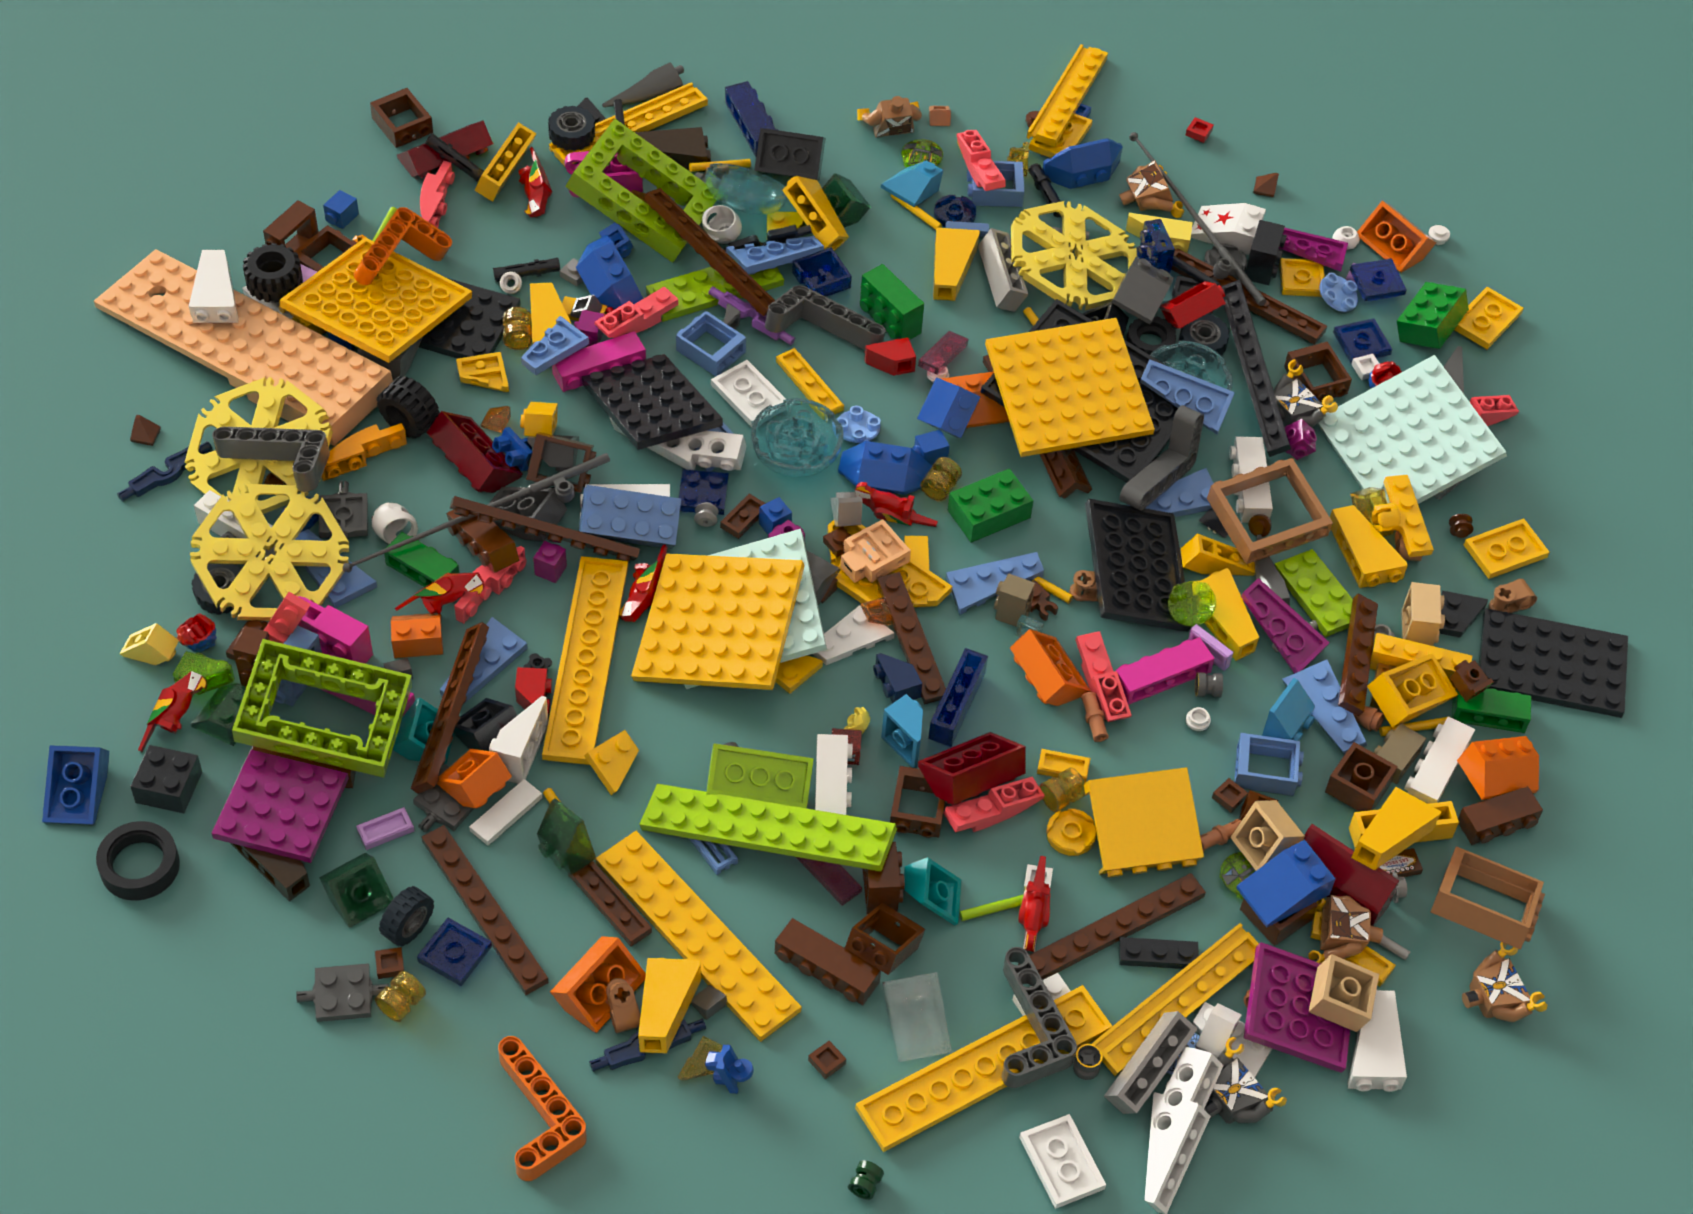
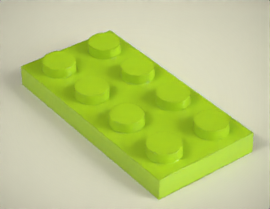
(1317, 591)
(760, 775)

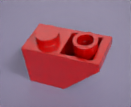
(891, 356)
(531, 685)

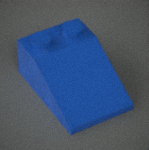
(74, 784)
(1287, 884)

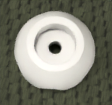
(1348, 235)

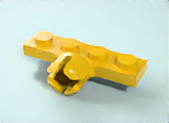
(1403, 516)

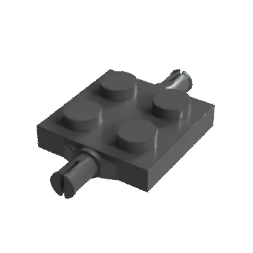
(348, 510)
(440, 807)
(342, 992)

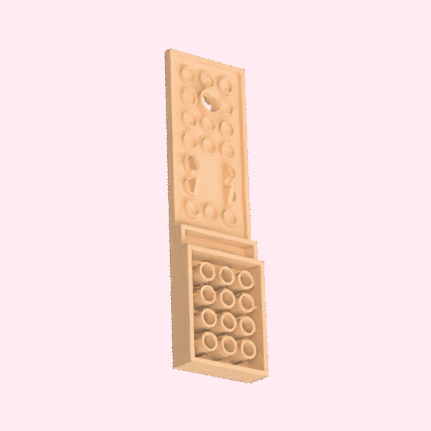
(249, 350)

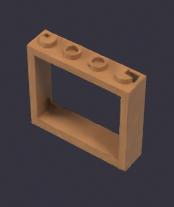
(1281, 541)
(1499, 879)

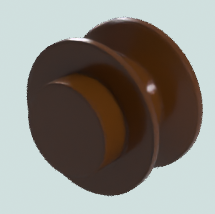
(1461, 525)

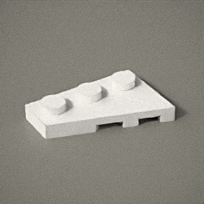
(852, 635)
(1253, 1054)

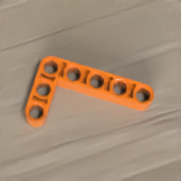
(410, 228)
(545, 1106)

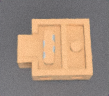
(873, 553)

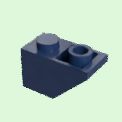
(897, 678)

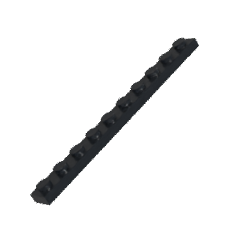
(1255, 370)

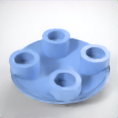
(1339, 292)
(859, 425)

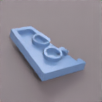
(554, 346)

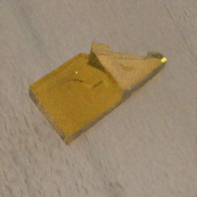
(1020, 155)
(695, 1065)

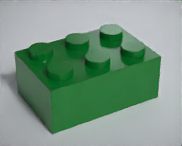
(891, 303)
(1432, 315)
(990, 505)

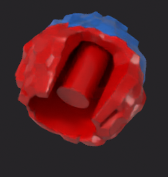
(1382, 373)
(197, 633)

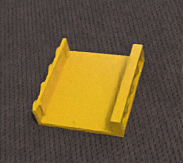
(1145, 821)

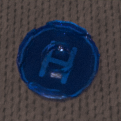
(954, 209)

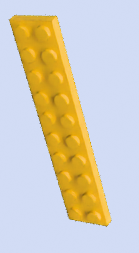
(585, 660)
(698, 935)
(968, 1074)

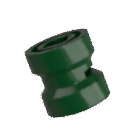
(866, 1179)

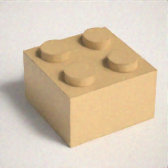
(1423, 613)
(1265, 833)
(1344, 993)

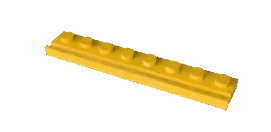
(1067, 95)
(648, 115)
(1181, 993)

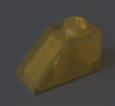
(1366, 500)

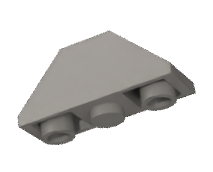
(846, 509)

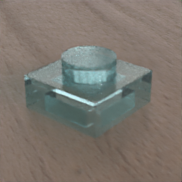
(1026, 623)

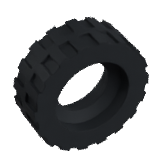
(1157, 327)

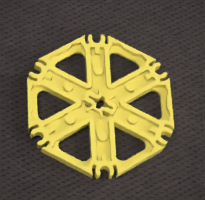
(1060, 256)
(266, 416)
(278, 566)

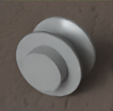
(706, 514)

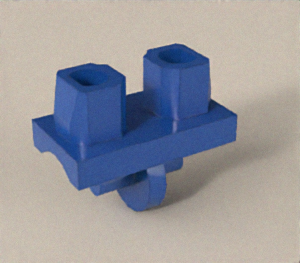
(516, 450)
(728, 1068)

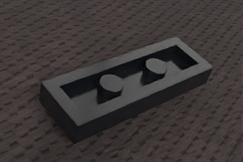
(1157, 952)

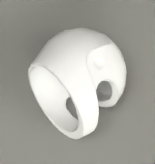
(724, 226)
(390, 519)

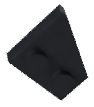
(1460, 612)

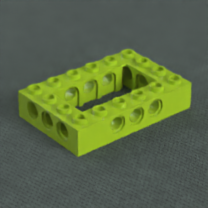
(626, 208)
(285, 662)

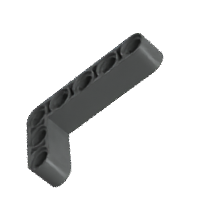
(825, 313)
(303, 446)
(1170, 464)
(1040, 1020)

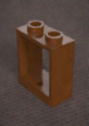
(397, 103)
(296, 218)
(319, 242)
(1317, 355)
(538, 453)
(928, 827)
(884, 920)

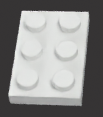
(746, 390)
(1062, 1161)

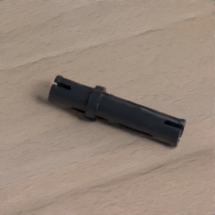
(446, 151)
(1043, 183)
(529, 269)

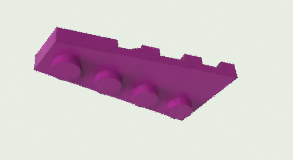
(1316, 248)
(1286, 628)

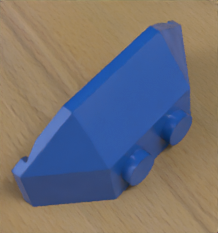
(1084, 163)
(607, 274)
(884, 467)

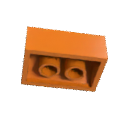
(1395, 237)
(986, 410)
(1048, 668)
(1501, 766)
(584, 986)

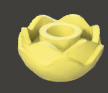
(858, 720)

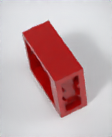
(1193, 304)

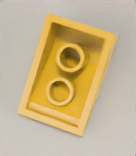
(1411, 689)

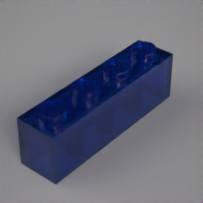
(747, 112)
(958, 697)

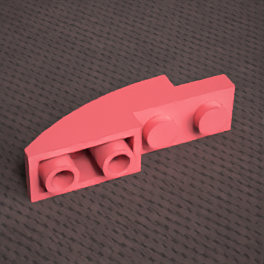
(979, 161)
(434, 193)
(637, 316)
(1494, 408)
(493, 582)
(286, 618)
(1101, 677)
(995, 807)

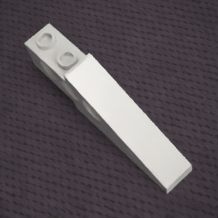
(709, 442)
(1178, 1124)

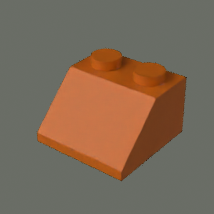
(416, 635)
(474, 777)

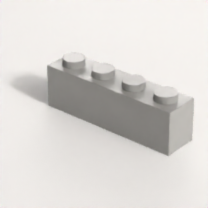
(1005, 282)
(1150, 1062)

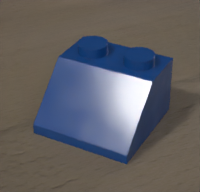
(948, 407)

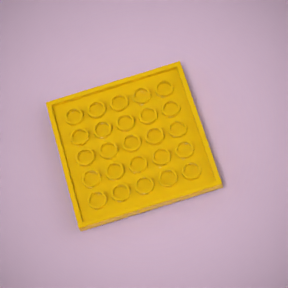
(378, 317)
(1069, 387)
(718, 621)

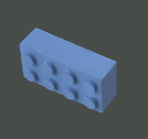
(630, 516)

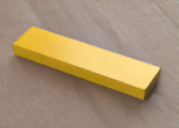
(808, 380)

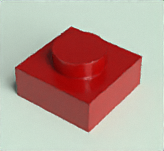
(1199, 130)

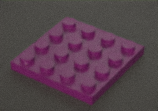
(280, 806)
(1280, 1010)

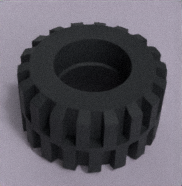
(272, 272)
(408, 404)

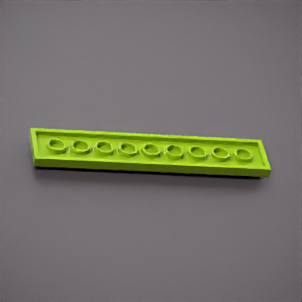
(769, 827)

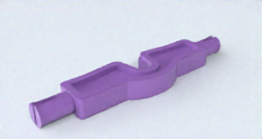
(748, 310)

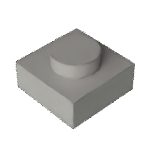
(570, 272)

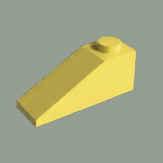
(1178, 230)

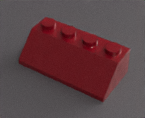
(466, 140)
(472, 452)
(973, 767)
(1366, 886)

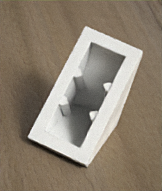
(1218, 1030)

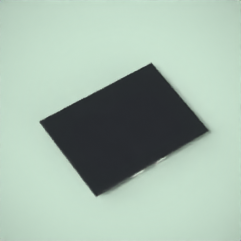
(1213, 523)

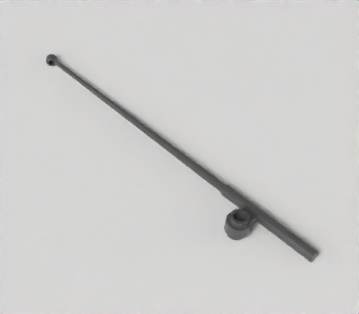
(1227, 264)
(563, 489)

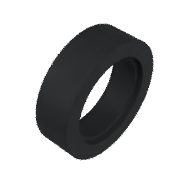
(130, 834)

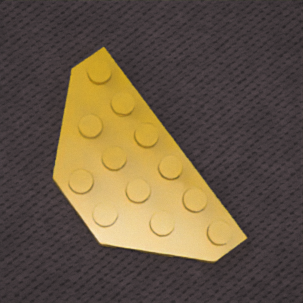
(922, 585)

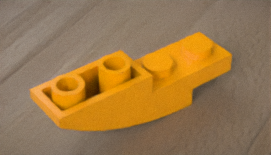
(353, 451)

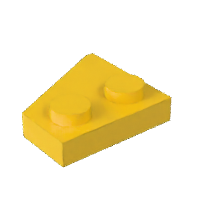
(483, 371)
(797, 671)
(612, 760)

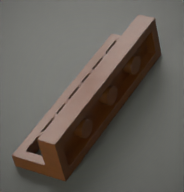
(1065, 472)

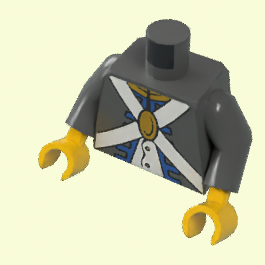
(1298, 402)
(1238, 1094)

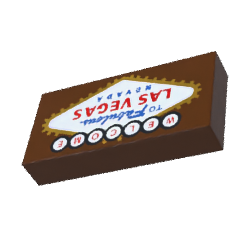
(1404, 864)

